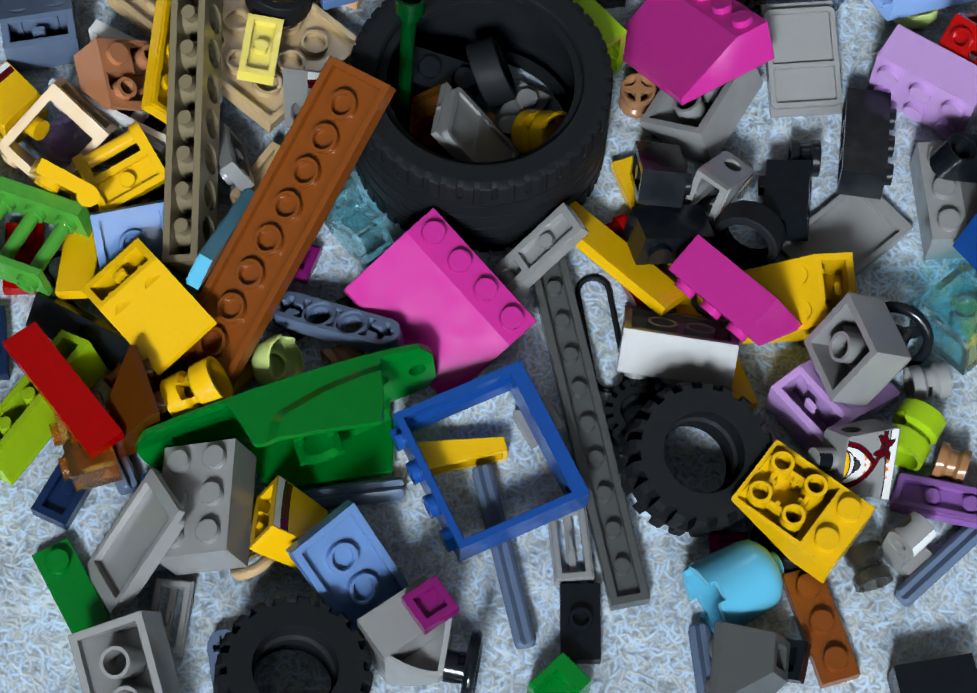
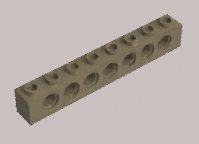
(192, 131)

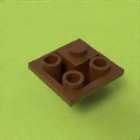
(134, 400)

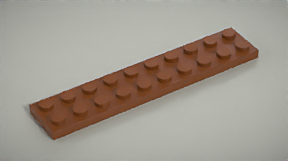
(286, 214)

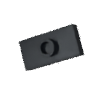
(580, 622)

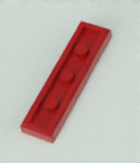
(63, 390)

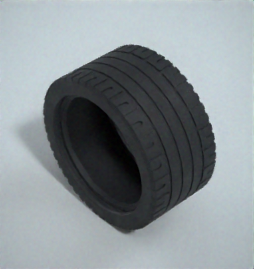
(505, 199)

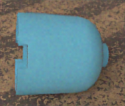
(735, 583)

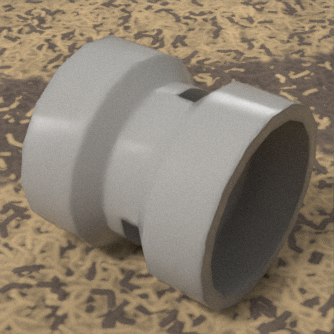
(928, 381)

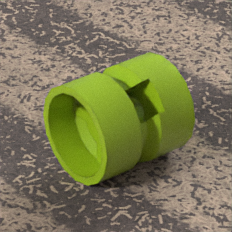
(919, 427)

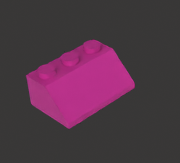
(731, 293)

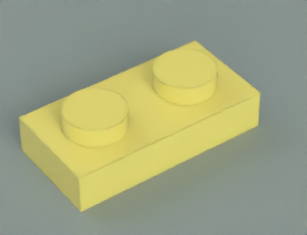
(260, 49)

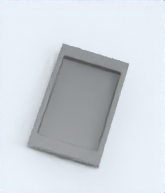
(806, 65)
(467, 130)
(852, 225)
(136, 543)

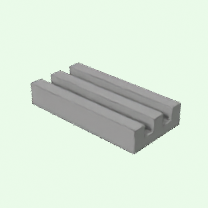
(573, 576)
(174, 585)

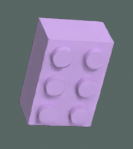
(926, 82)

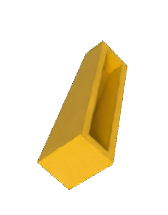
(458, 454)

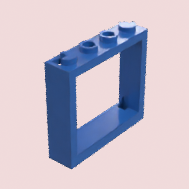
(517, 381)

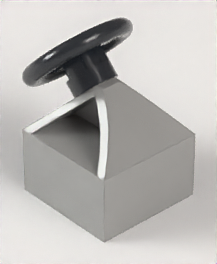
(863, 349)
(414, 659)

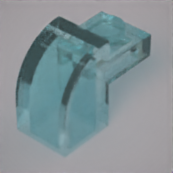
(357, 226)

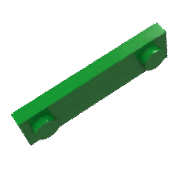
(70, 586)

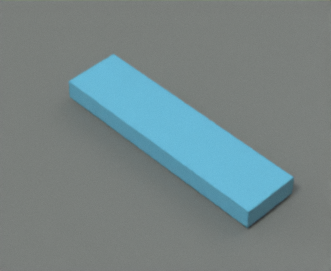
(215, 245)

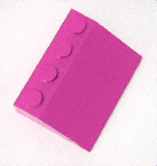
(695, 44)
(442, 300)

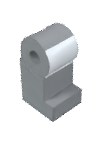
(906, 544)

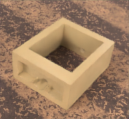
(75, 107)

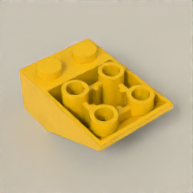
(807, 287)
(148, 306)
(802, 510)

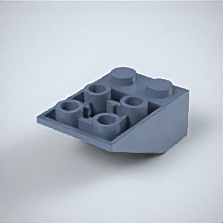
(38, 33)

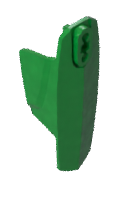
(309, 426)

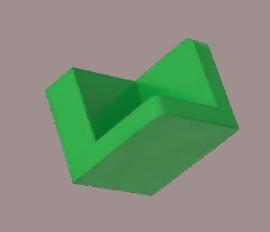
(560, 677)

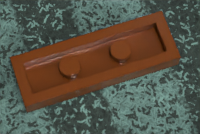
(820, 627)

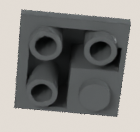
(747, 660)

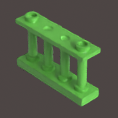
(37, 207)

